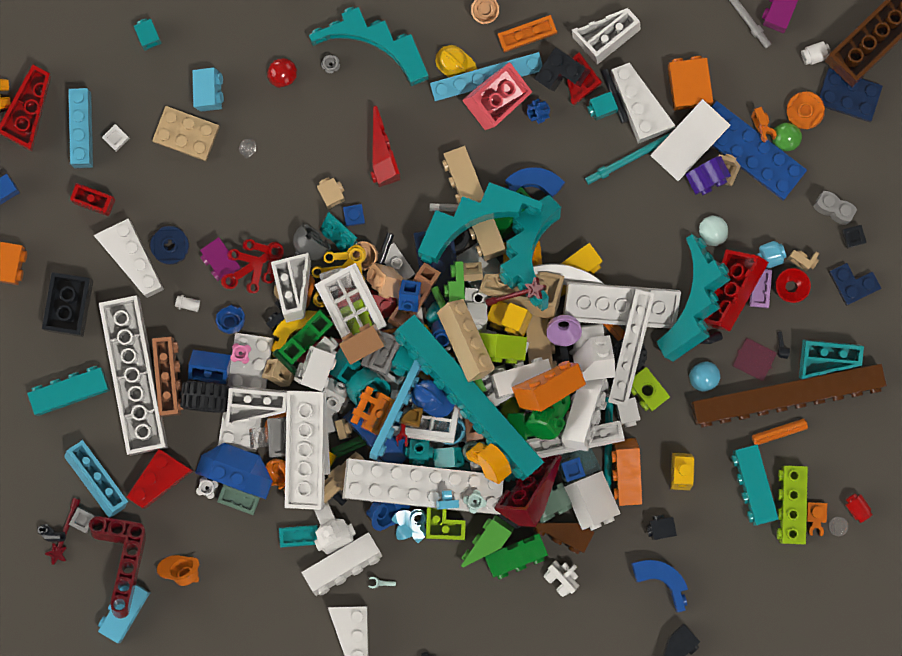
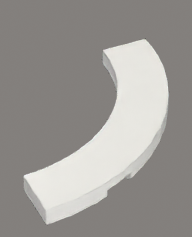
(569, 272)

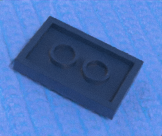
(853, 101)

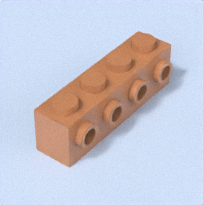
(167, 376)

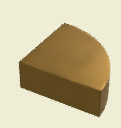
(412, 417)

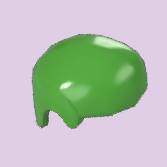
(787, 137)

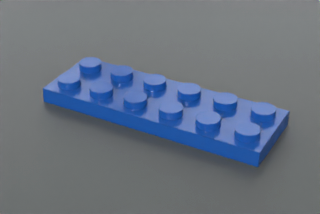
(758, 158)

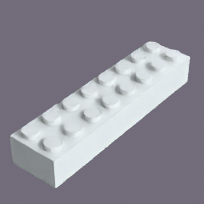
(133, 375)
(416, 485)

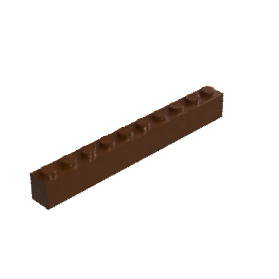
(789, 394)

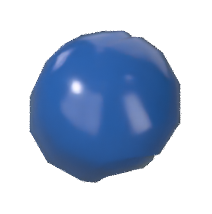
(230, 319)

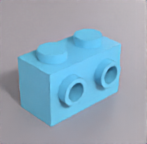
(207, 89)

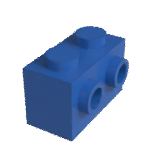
(209, 367)

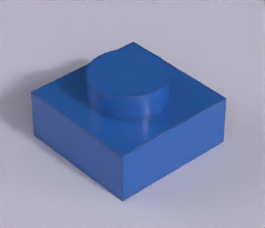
(354, 215)
(573, 469)

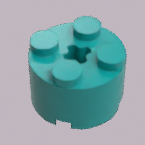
(362, 379)

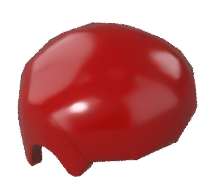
(281, 72)

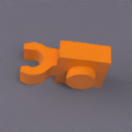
(761, 123)

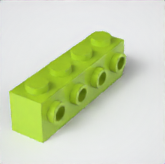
(793, 504)

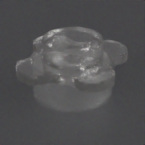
(247, 147)

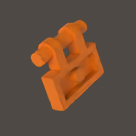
(377, 412)

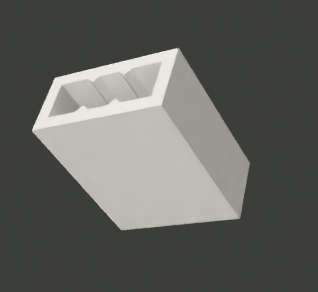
(592, 501)

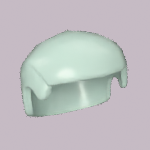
(713, 230)

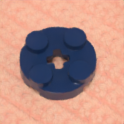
(162, 237)

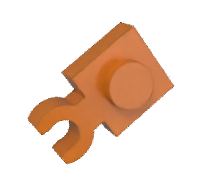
(816, 514)

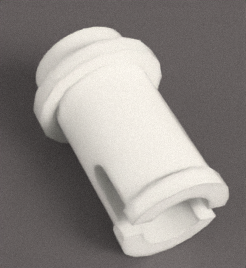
(187, 303)

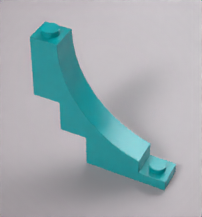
(496, 203)

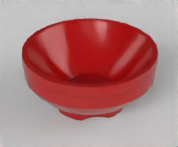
(799, 278)

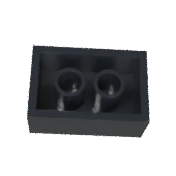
(67, 304)

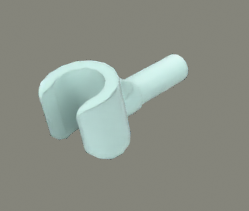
(382, 583)

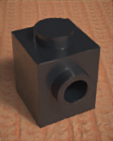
(661, 527)

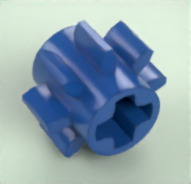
(538, 111)

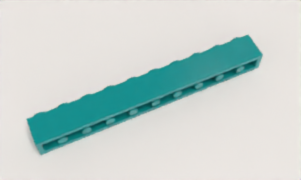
(467, 397)

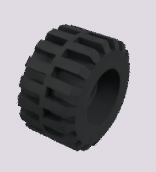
(204, 396)

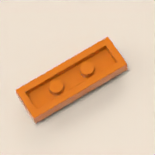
(527, 33)

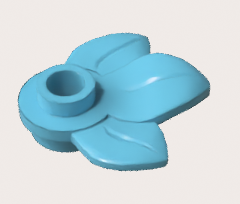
(408, 526)

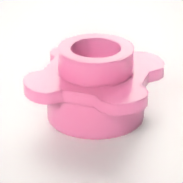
(240, 348)

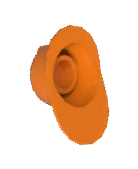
(180, 569)

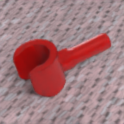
(402, 435)

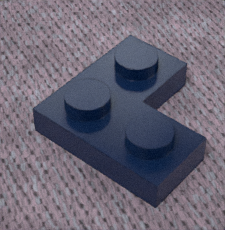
(851, 288)

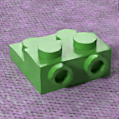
(455, 288)

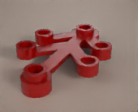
(255, 264)

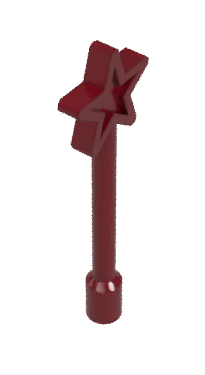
(533, 290)
(57, 550)

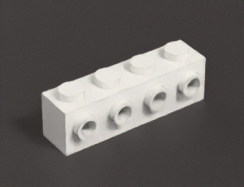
(342, 564)

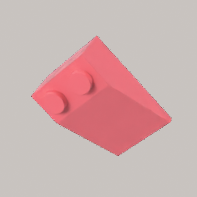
(497, 96)

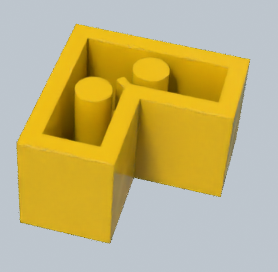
(509, 317)

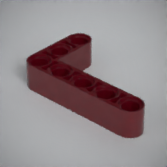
(126, 561)

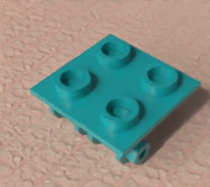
(337, 233)

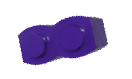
(708, 175)

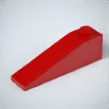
(384, 163)

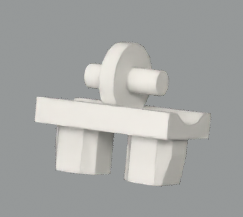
(565, 575)

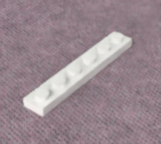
(631, 347)

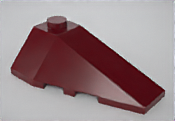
(529, 497)

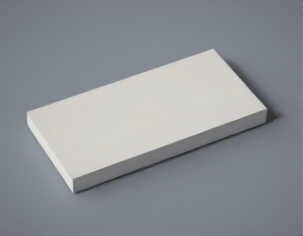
(690, 140)

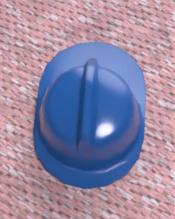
(431, 399)
(381, 514)

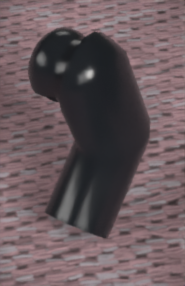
(714, 337)
(50, 534)

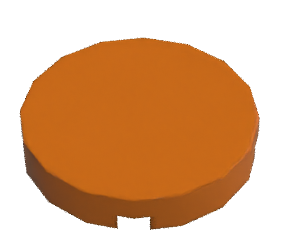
(805, 110)

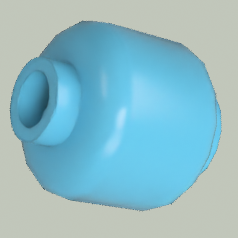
(773, 253)

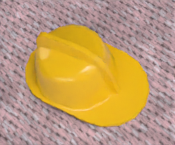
(454, 61)

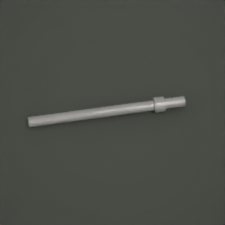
(756, 30)

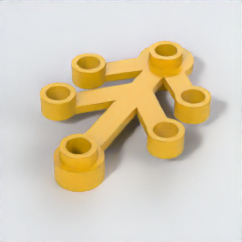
(340, 256)

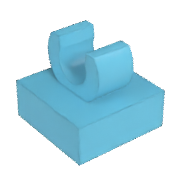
(447, 502)

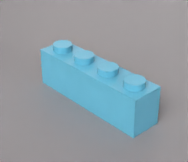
(80, 128)
(96, 479)

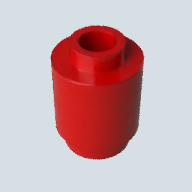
(858, 507)

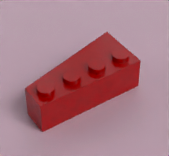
(744, 275)

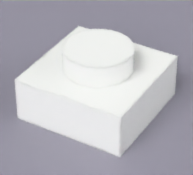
(115, 137)

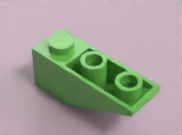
(492, 539)

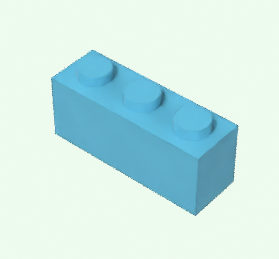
(117, 628)

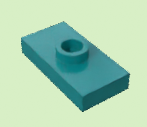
(297, 536)

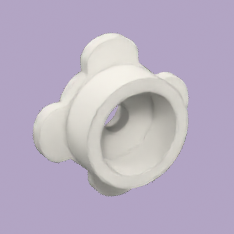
(211, 484)

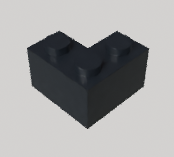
(560, 66)

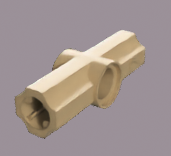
(335, 479)

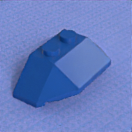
(393, 453)
(236, 469)

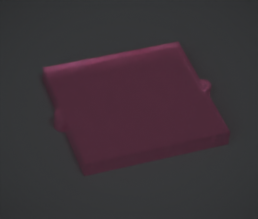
(754, 359)

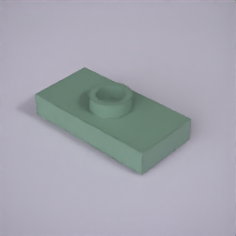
(238, 499)

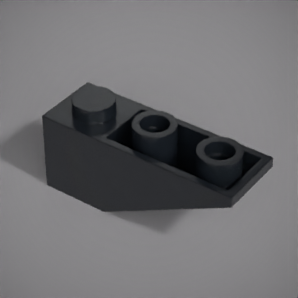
(681, 643)

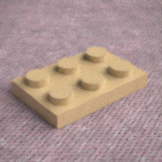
(185, 133)

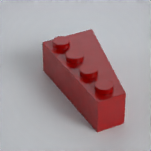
(25, 111)

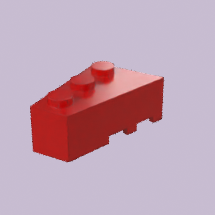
(158, 478)

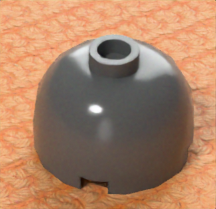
(308, 241)

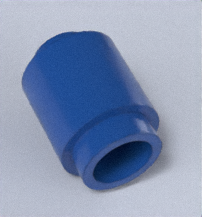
(439, 333)

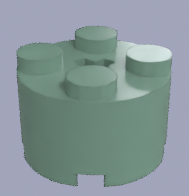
(557, 502)

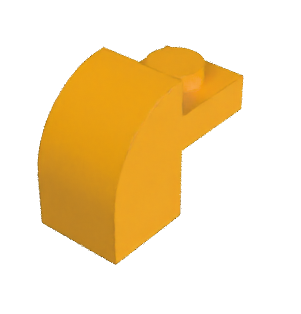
(492, 460)

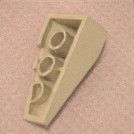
(493, 286)

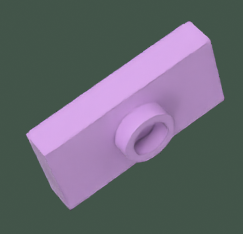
(761, 294)

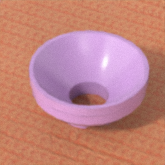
(564, 335)

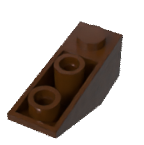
(567, 533)

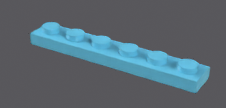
(469, 81)
(395, 413)

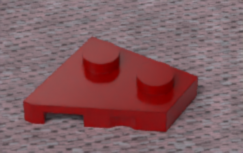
(590, 83)

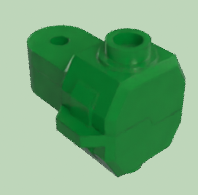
(549, 422)

